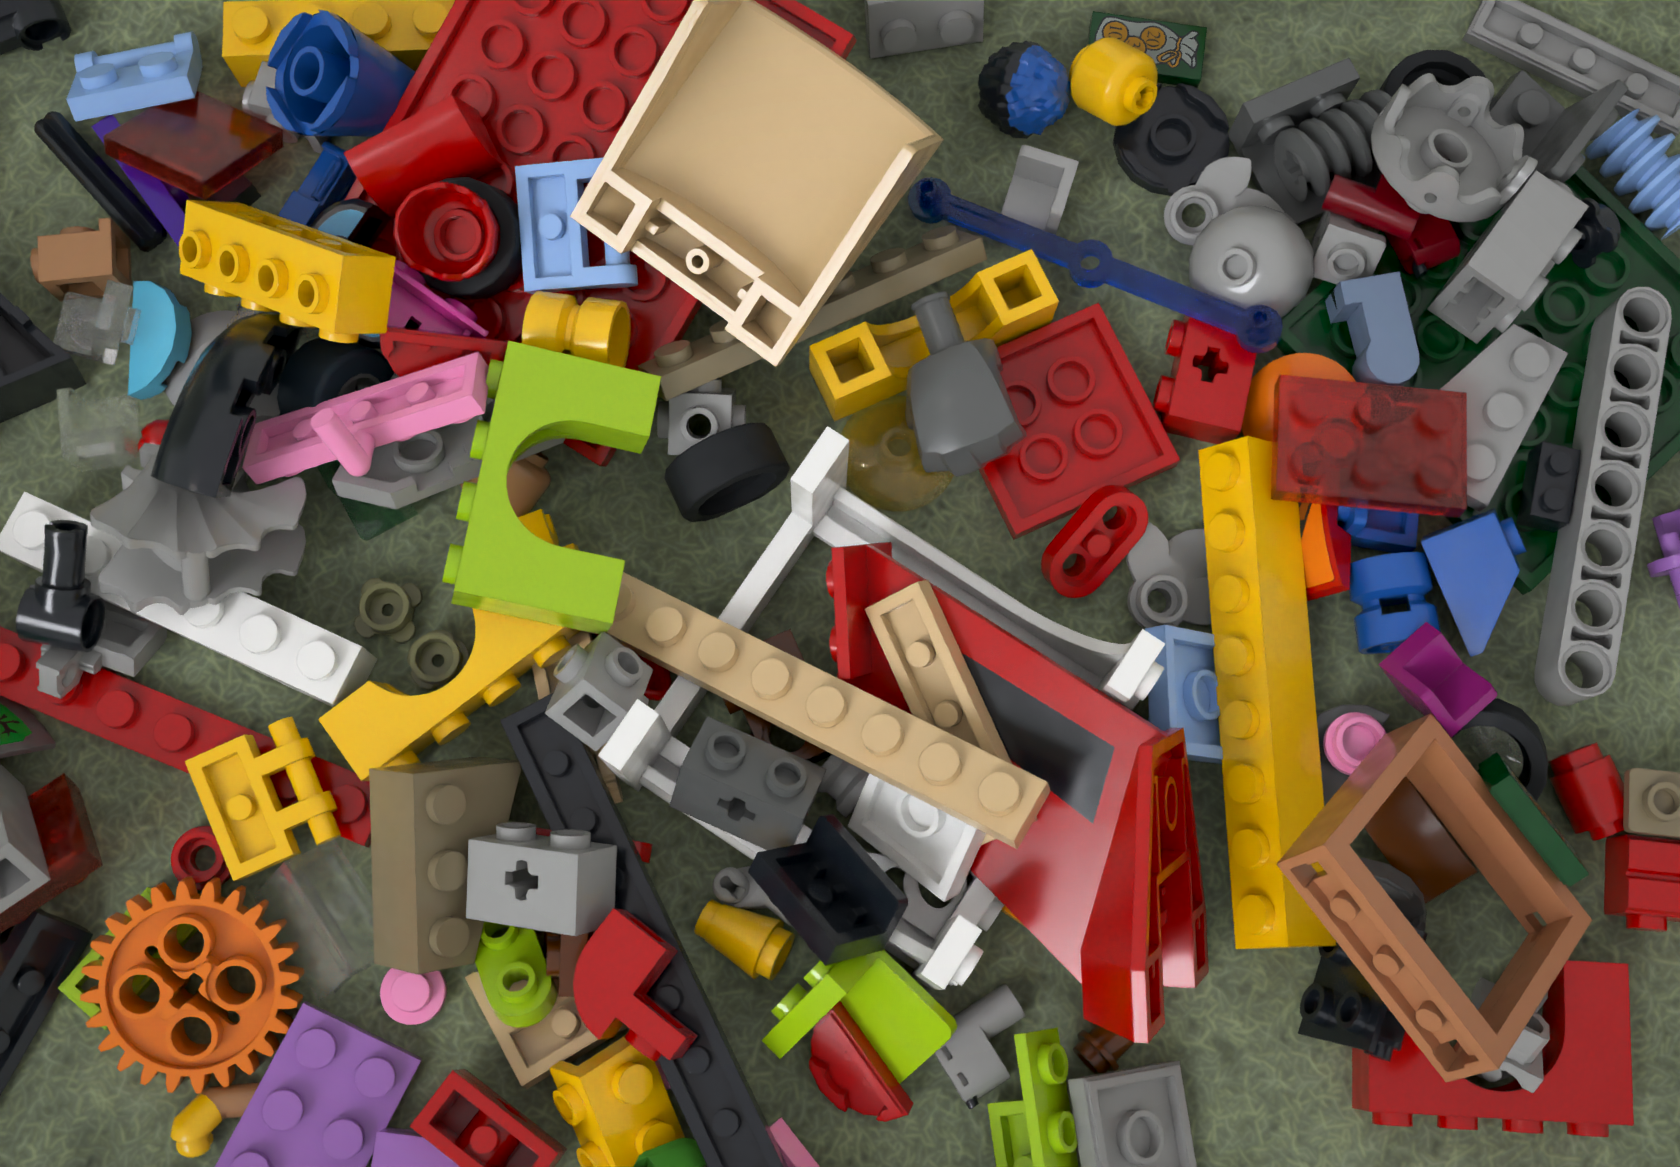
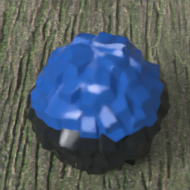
(1023, 89)

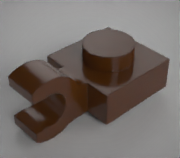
(562, 956)

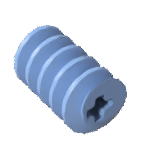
(1644, 169)

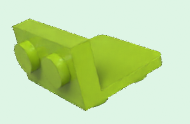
(883, 1001)

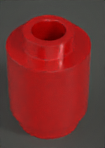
(1589, 791)

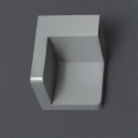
(1039, 188)

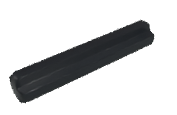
(100, 181)

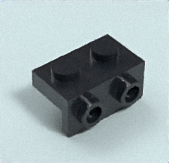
(831, 892)

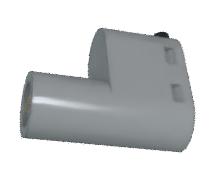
(969, 1055)

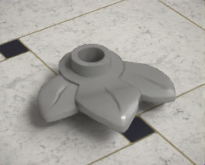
(1217, 191)
(1174, 569)

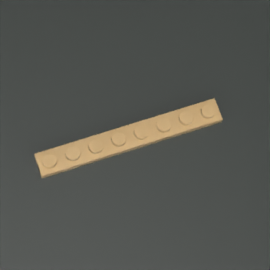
(829, 713)

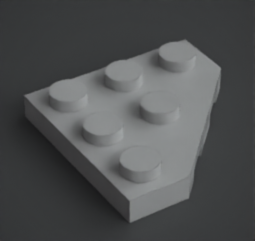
(421, 465)

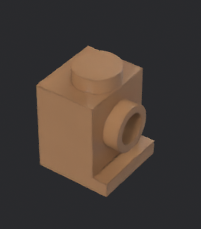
(82, 259)

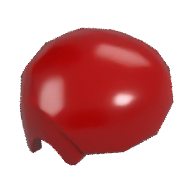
(446, 231)

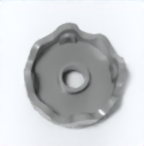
(1452, 122)

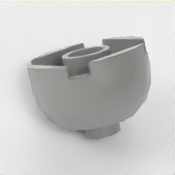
(1253, 259)

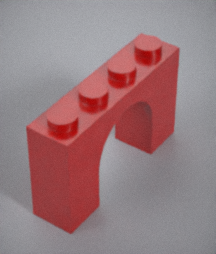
(1583, 1068)

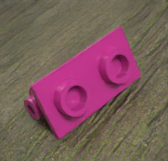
(416, 302)

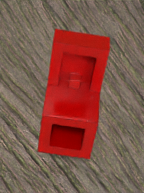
(613, 982)

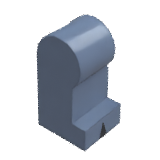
(1378, 328)

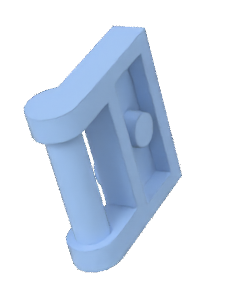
(135, 78)
(553, 242)

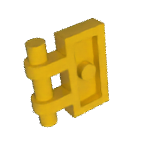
(244, 804)

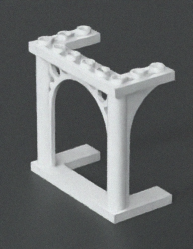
(647, 754)

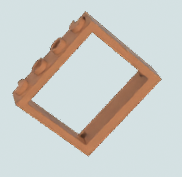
(1385, 942)

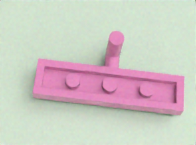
(368, 418)

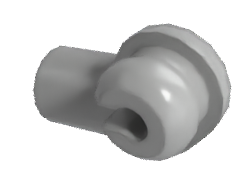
(740, 890)

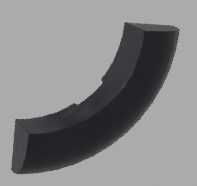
(213, 409)

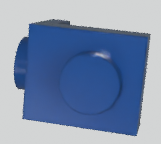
(1379, 528)

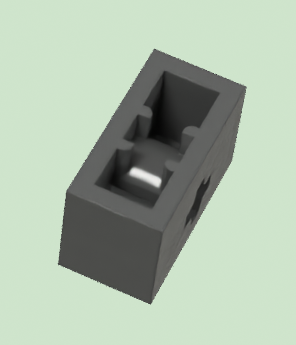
(746, 786)

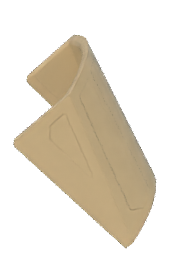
(754, 170)

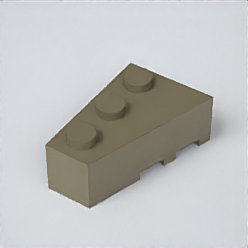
(421, 856)

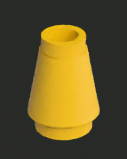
(746, 938)

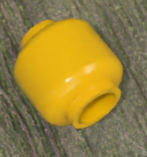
(1113, 81)

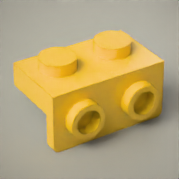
(615, 1105)

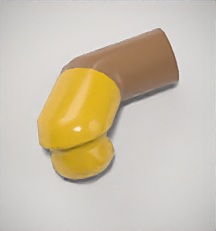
(205, 1112)

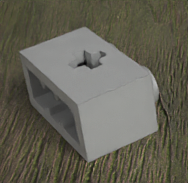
(540, 880)

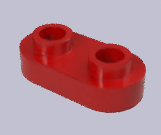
(1097, 543)

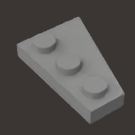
(1503, 397)

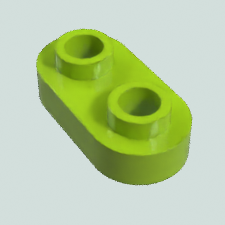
(510, 960)

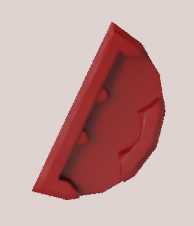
(417, 349)
(852, 1071)

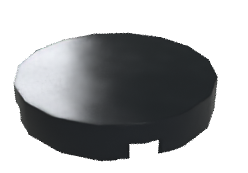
(1164, 159)

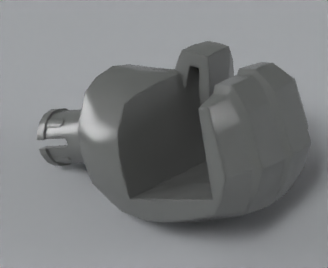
(957, 396)

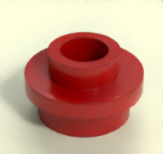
(184, 856)

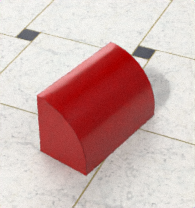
(423, 149)

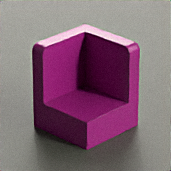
(1437, 680)

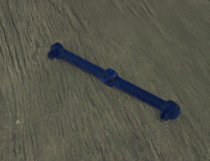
(1256, 328)

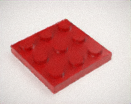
(1081, 420)

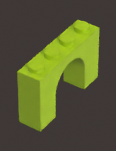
(538, 400)

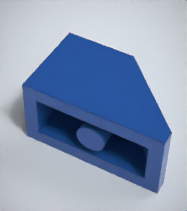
(1475, 571)

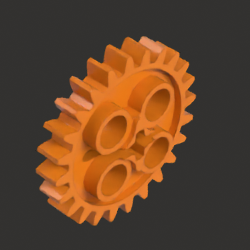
(155, 1030)

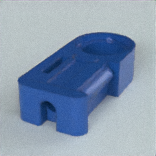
(324, 185)

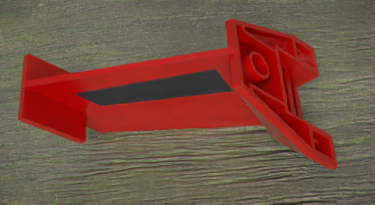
(1115, 851)

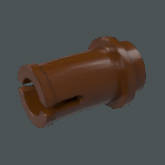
(1101, 1049)

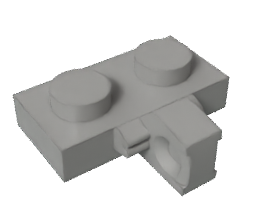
(124, 646)

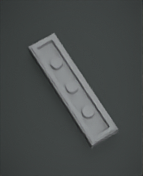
(1574, 60)

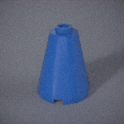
(333, 78)

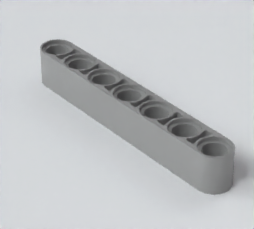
(1623, 474)

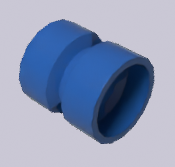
(1390, 582)

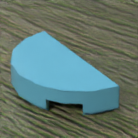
(160, 339)

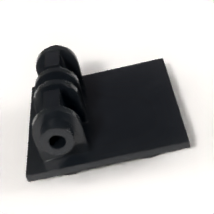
(1346, 1008)

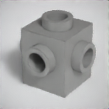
(710, 400)
(597, 689)

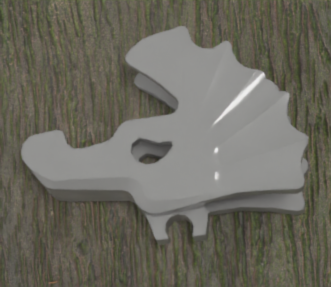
(197, 546)

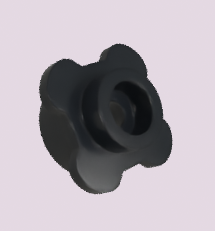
(1600, 233)

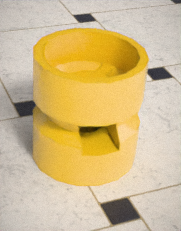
(590, 331)

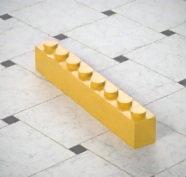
(1262, 690)

